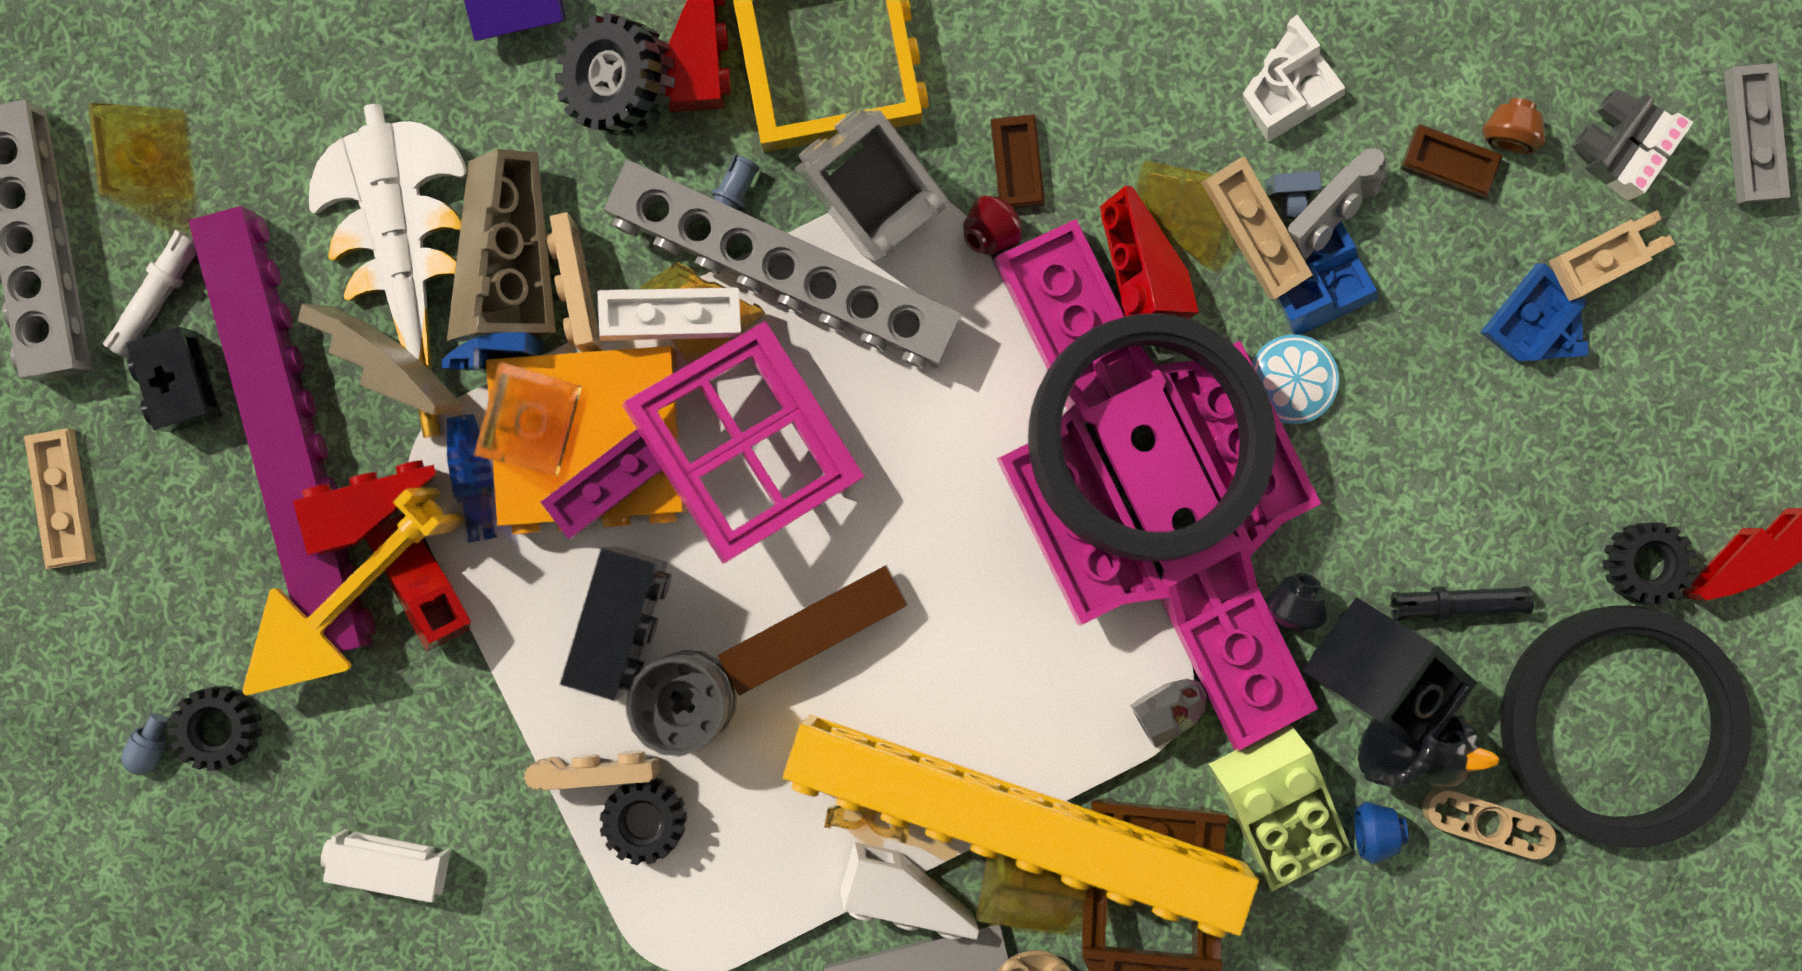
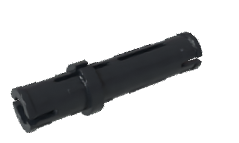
(1442, 604)

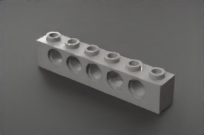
(49, 258)

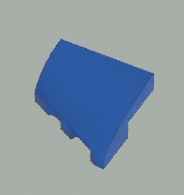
(1334, 289)

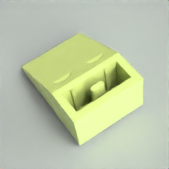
(1281, 806)

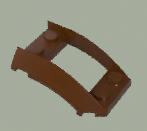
(1195, 826)

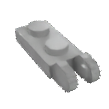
(1338, 201)

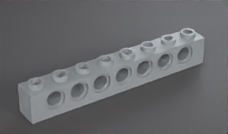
(640, 188)

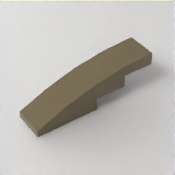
(386, 363)

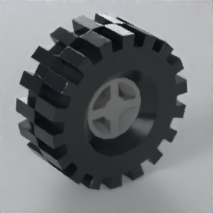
(614, 75)

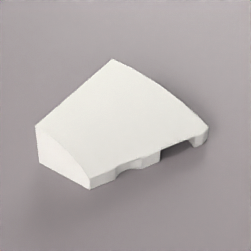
(1276, 94)

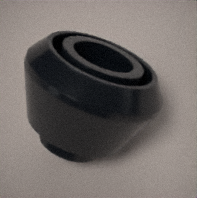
(1299, 603)

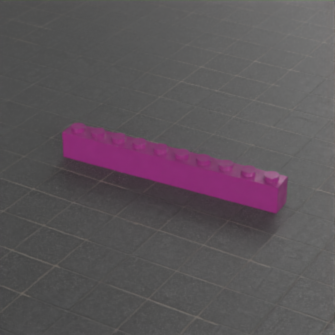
(274, 406)

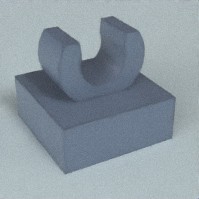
(1293, 189)

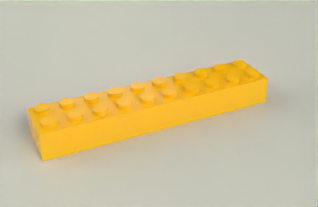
(1022, 825)

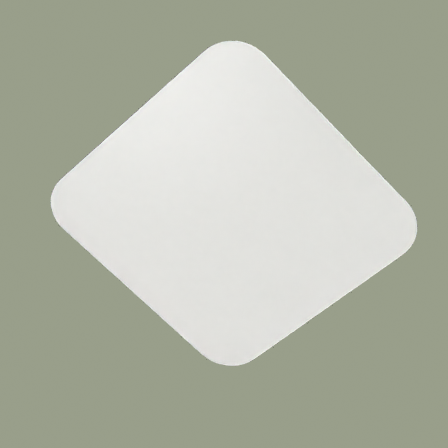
(969, 671)

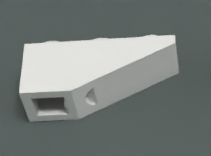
(893, 889)

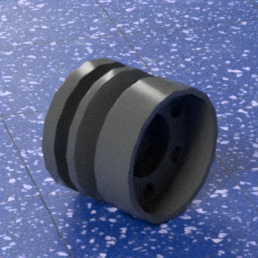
(656, 697)

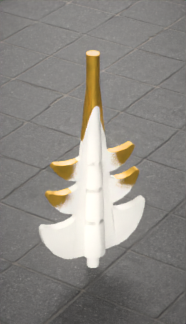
(384, 171)

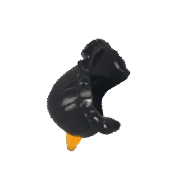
(1441, 762)

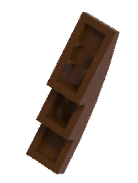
(812, 630)

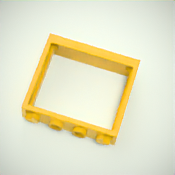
(805, 133)

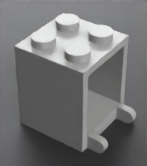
(878, 191)

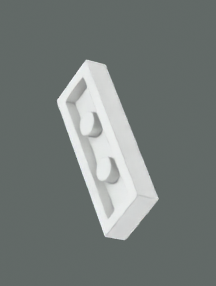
(668, 313)

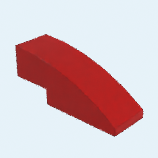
(1751, 558)

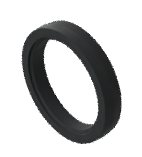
(1239, 383)
(1726, 750)

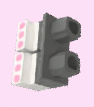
(1635, 146)

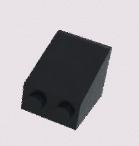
(1390, 674)

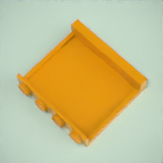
(597, 426)

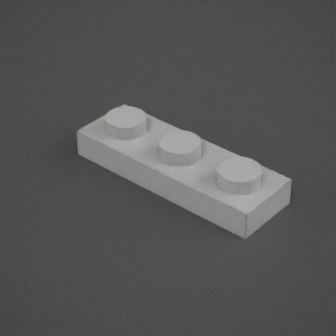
(1757, 133)

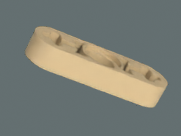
(1516, 844)

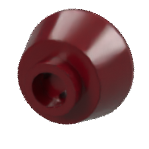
(992, 226)

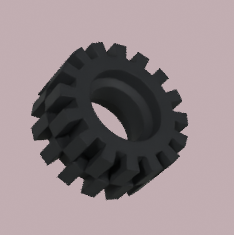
(1675, 558)
(189, 731)
(639, 848)

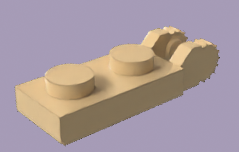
(1607, 256)
(590, 772)

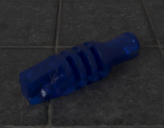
(470, 476)

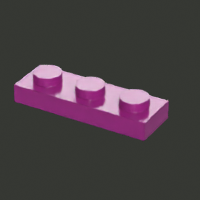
(602, 485)

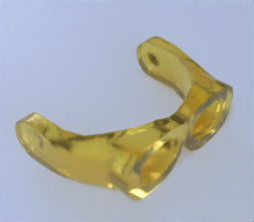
(835, 818)

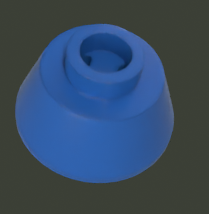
(1379, 832)

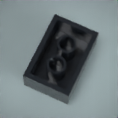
(615, 623)

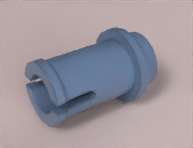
(736, 182)

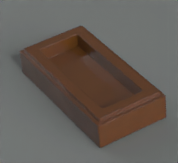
(1017, 160)
(1451, 161)

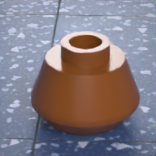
(1515, 127)

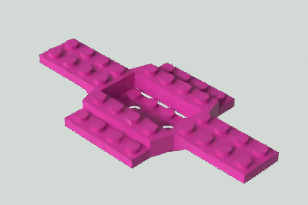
(1193, 461)

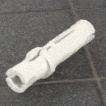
(157, 286)

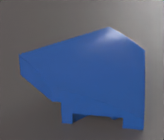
(1538, 320)
(475, 352)

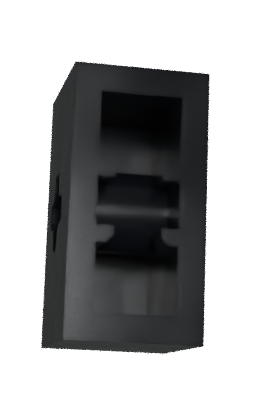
(189, 396)

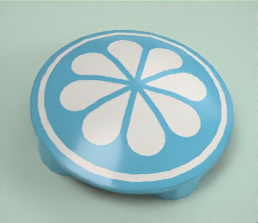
(1297, 377)

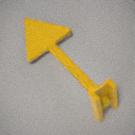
(294, 646)

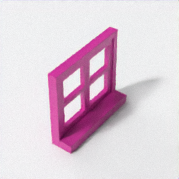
(797, 408)

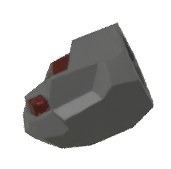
(1170, 710)

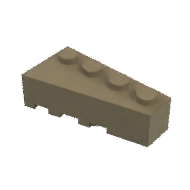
(502, 251)

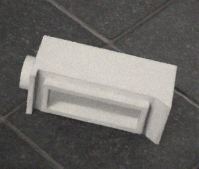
(384, 865)

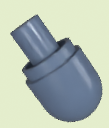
(143, 747)

